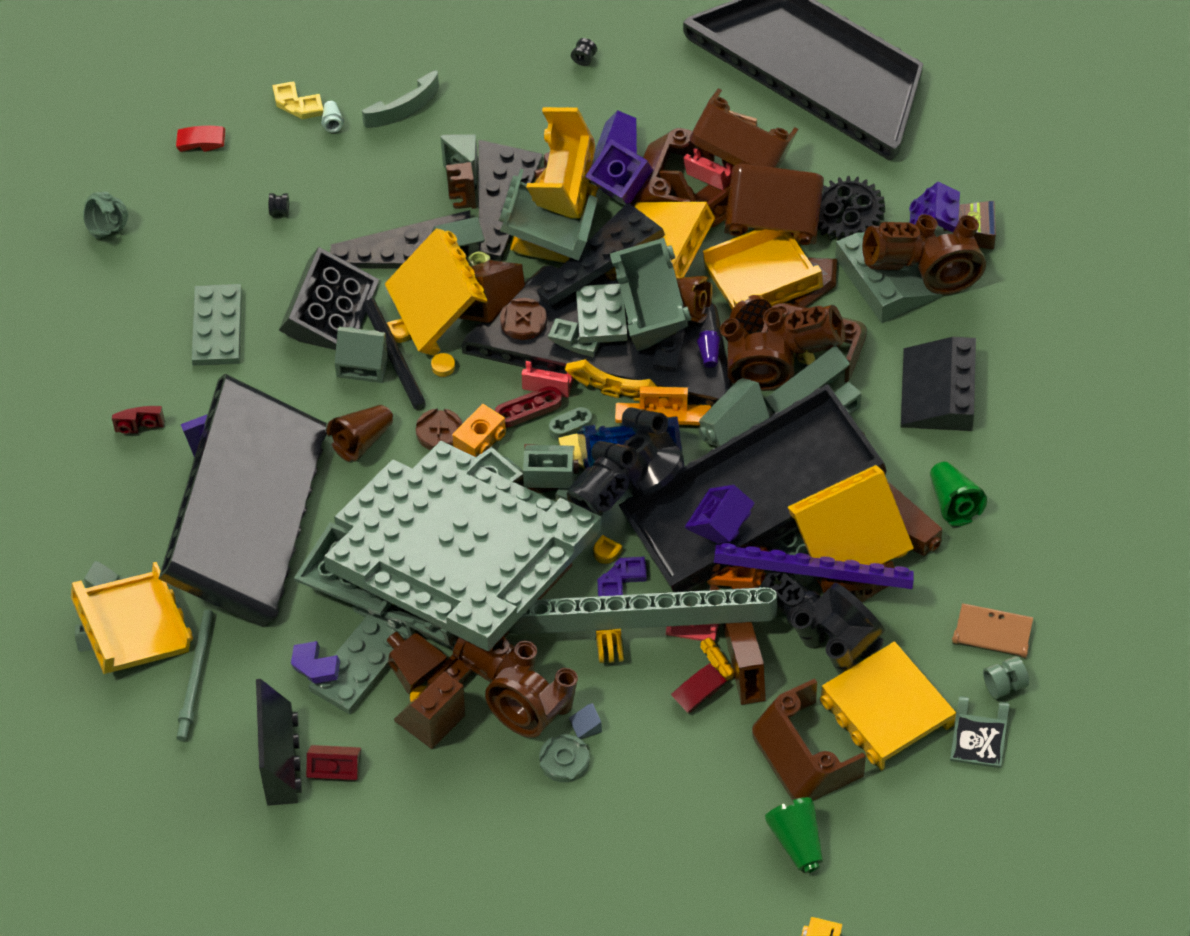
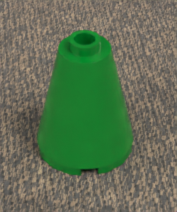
(956, 494)
(797, 832)

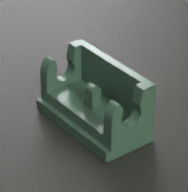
(466, 231)

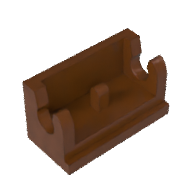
(461, 185)

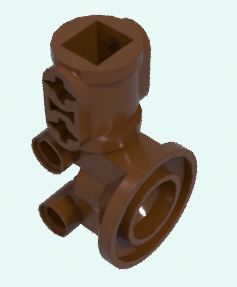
(945, 262)
(770, 355)
(517, 693)

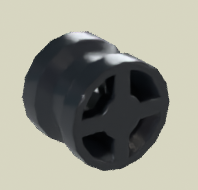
(584, 51)
(278, 204)

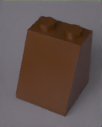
(500, 285)
(434, 710)

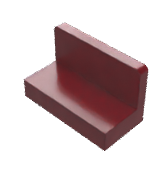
(333, 762)

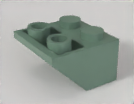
(361, 354)
(548, 466)

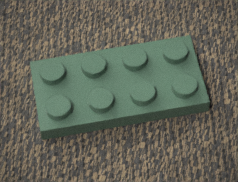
(216, 324)
(361, 665)

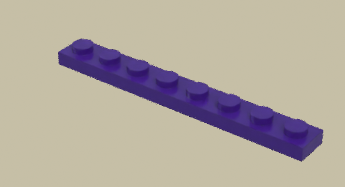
(820, 567)

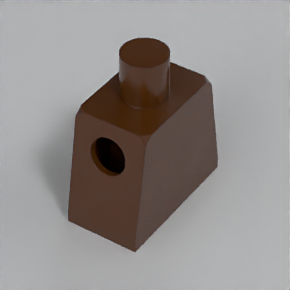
(413, 660)

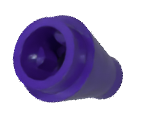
(709, 348)

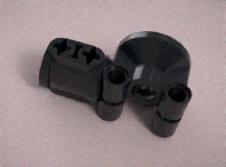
(636, 467)
(834, 613)

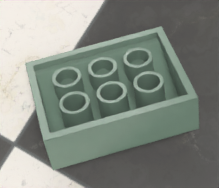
(885, 291)
(315, 576)

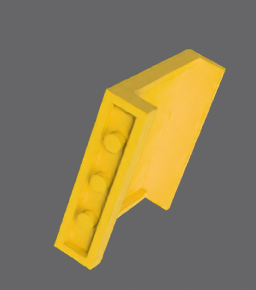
(684, 229)
(763, 265)
(434, 289)
(853, 521)
(131, 621)
(886, 704)

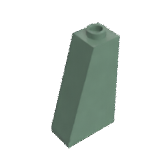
(816, 375)

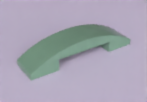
(381, 115)

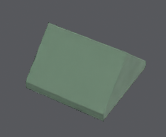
(460, 149)

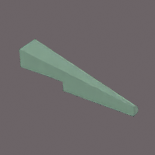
(409, 624)

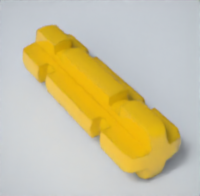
(717, 658)

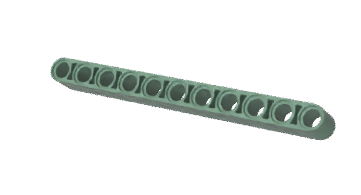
(648, 610)

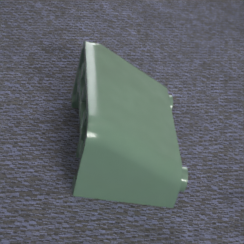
(650, 292)

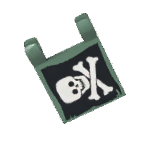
(979, 738)

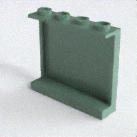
(543, 227)

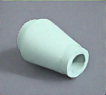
(331, 118)

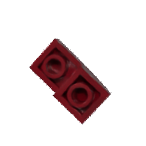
(131, 419)
(699, 687)

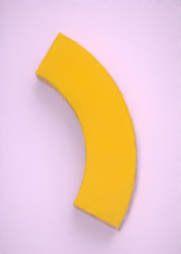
(609, 385)

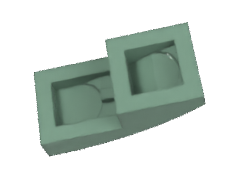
(567, 335)

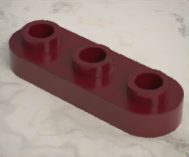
(536, 401)

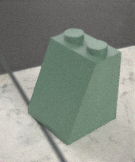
(733, 413)

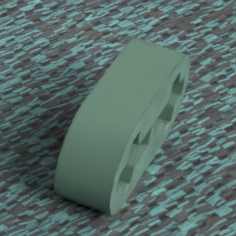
(569, 422)

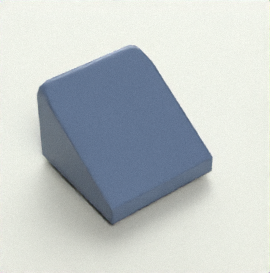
(586, 722)

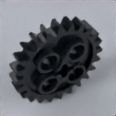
(850, 208)

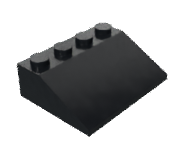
(326, 299)
(939, 385)
(277, 746)

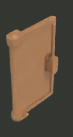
(993, 632)

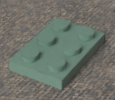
(601, 313)

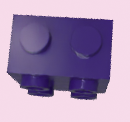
(940, 203)

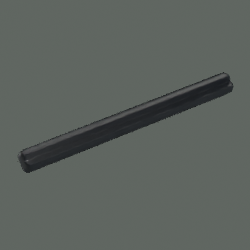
(395, 355)

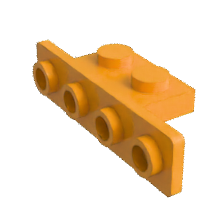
(666, 400)

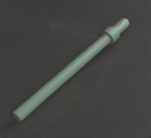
(186, 714)

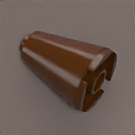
(697, 295)
(358, 431)

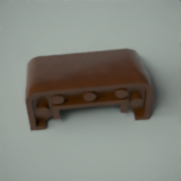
(774, 201)

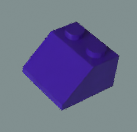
(619, 172)
(720, 514)

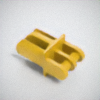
(609, 638)

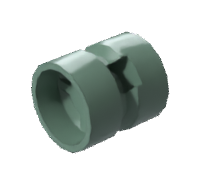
(1008, 676)

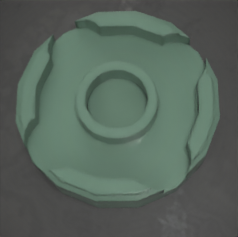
(564, 758)

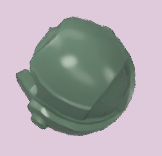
(104, 214)

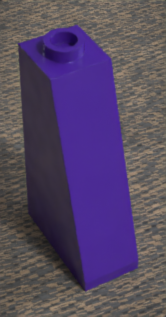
(621, 129)

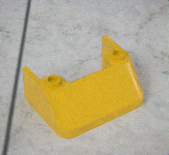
(568, 163)

